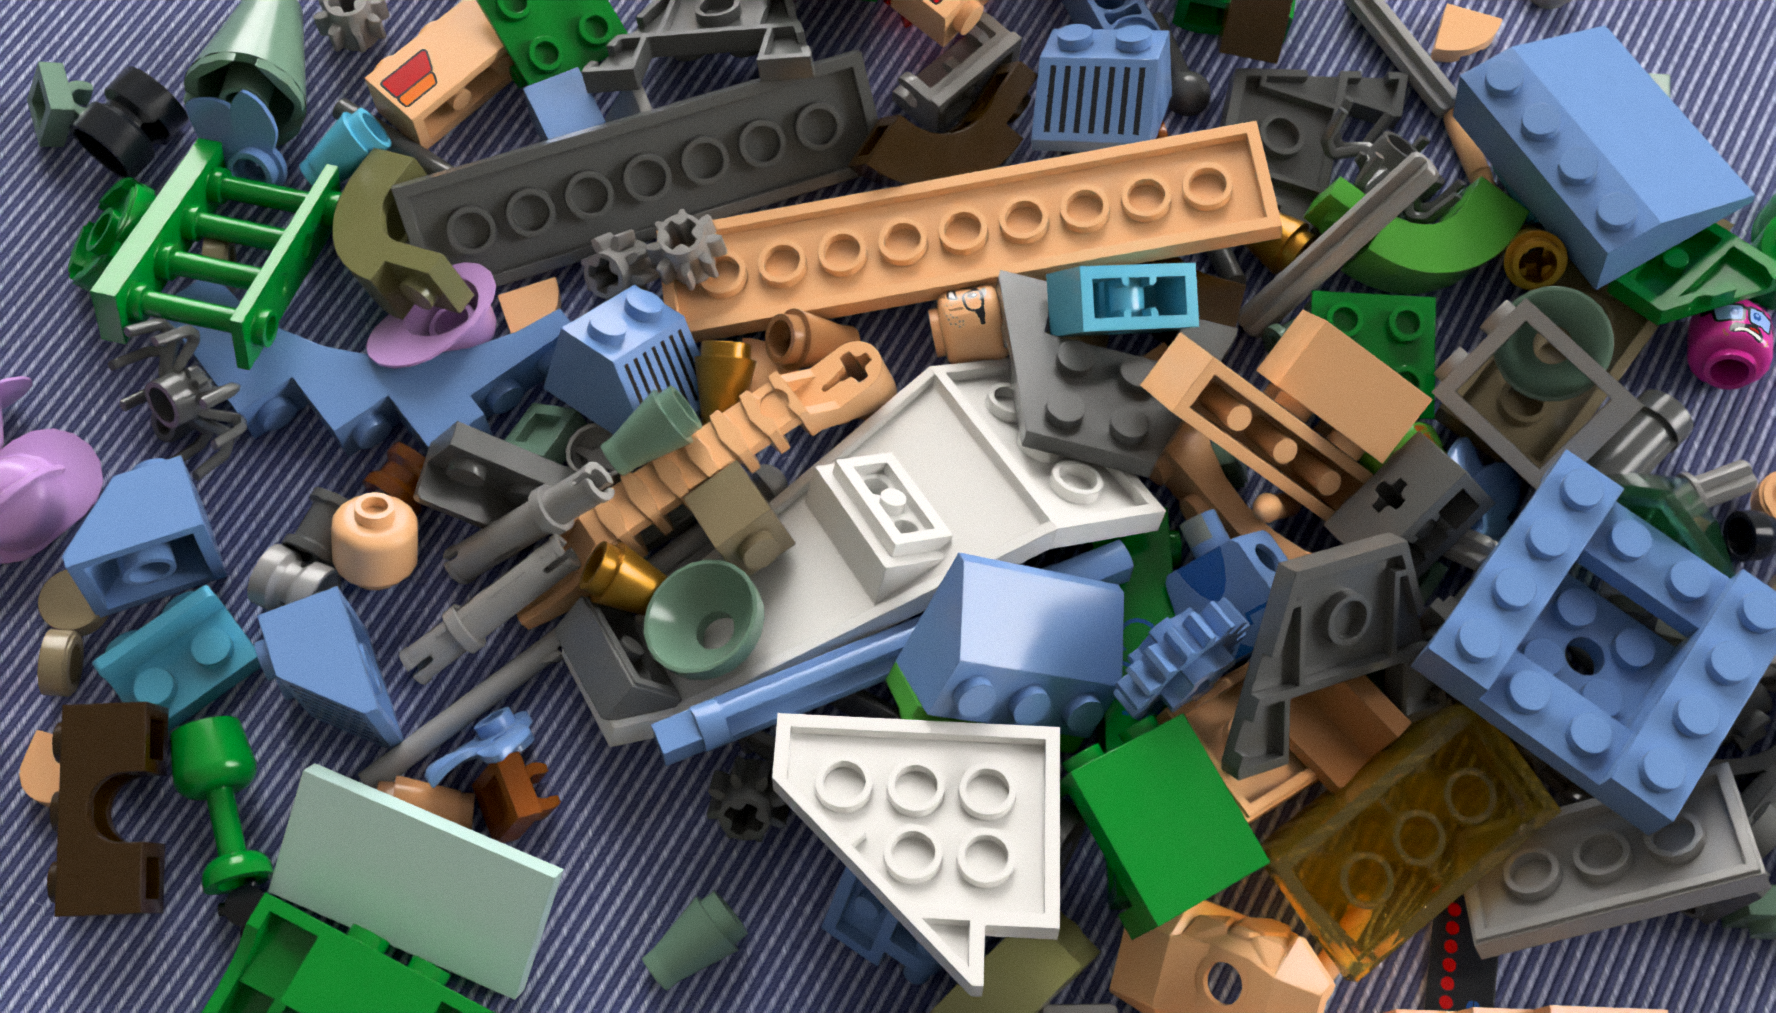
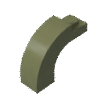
(376, 245)
(1025, 973)

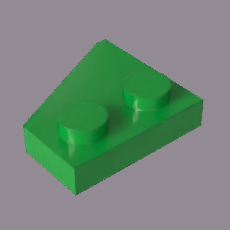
(1696, 277)

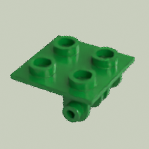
(552, 34)
(1391, 328)

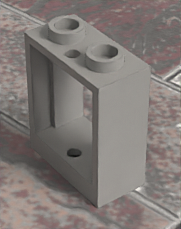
(1500, 328)

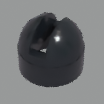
(1750, 535)

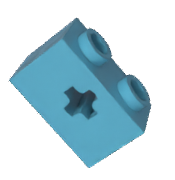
(1122, 299)

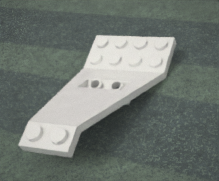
(893, 510)

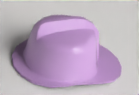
(430, 332)
(44, 489)

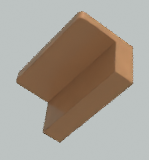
(1342, 729)

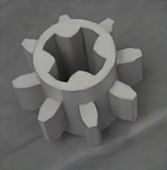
(352, 23)
(686, 249)
(618, 265)

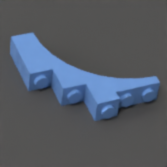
(365, 400)

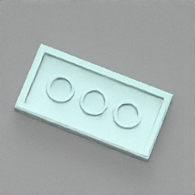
(415, 880)

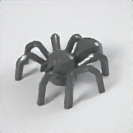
(1382, 153)
(182, 394)

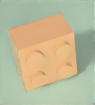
(1351, 390)

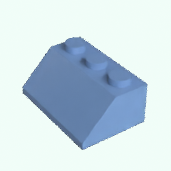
(1017, 647)

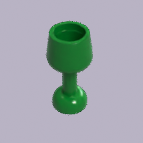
(212, 764)

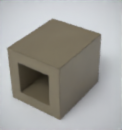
(739, 520)

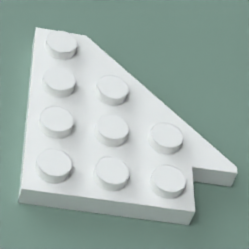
(936, 822)

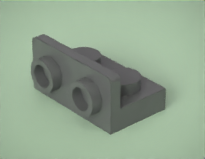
(481, 475)

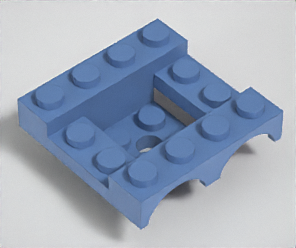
(1651, 709)

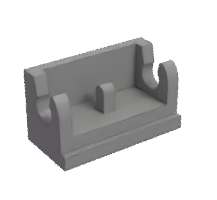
(953, 81)

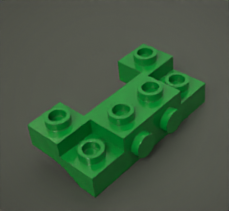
(309, 967)

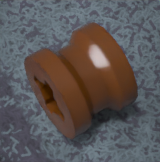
(398, 475)

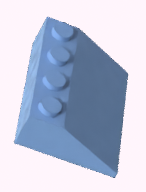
(1596, 150)

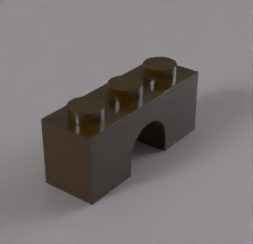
(98, 754)

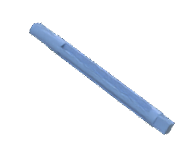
(829, 675)

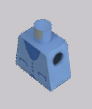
(1226, 568)

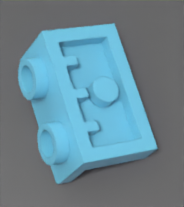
(180, 656)

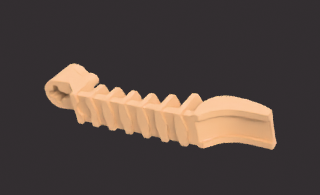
(810, 398)

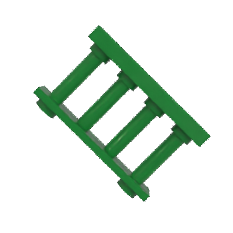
(184, 215)

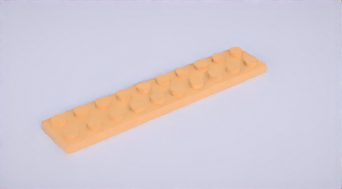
(963, 229)

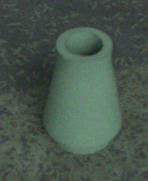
(653, 430)
(696, 940)

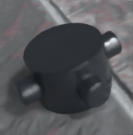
(241, 903)

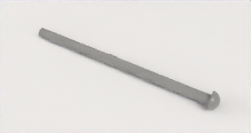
(687, 548)

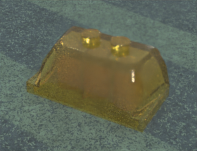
(1406, 836)

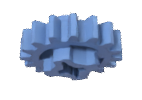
(1181, 659)

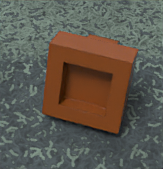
(509, 798)

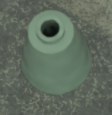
(260, 53)

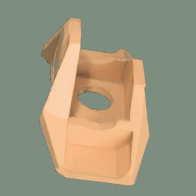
(1172, 964)

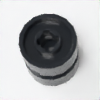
(129, 123)

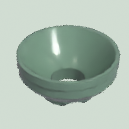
(1587, 327)
(689, 604)

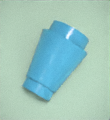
(346, 145)

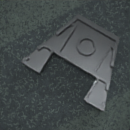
(706, 27)
(1293, 115)
(1085, 396)
(1324, 625)

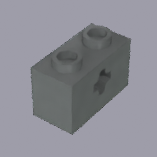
(1416, 497)

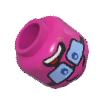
(1730, 345)

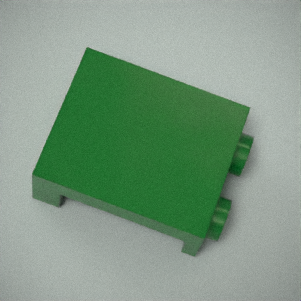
(1162, 820)

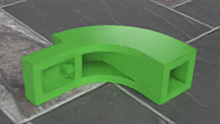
(1425, 256)

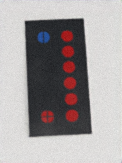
(1455, 970)

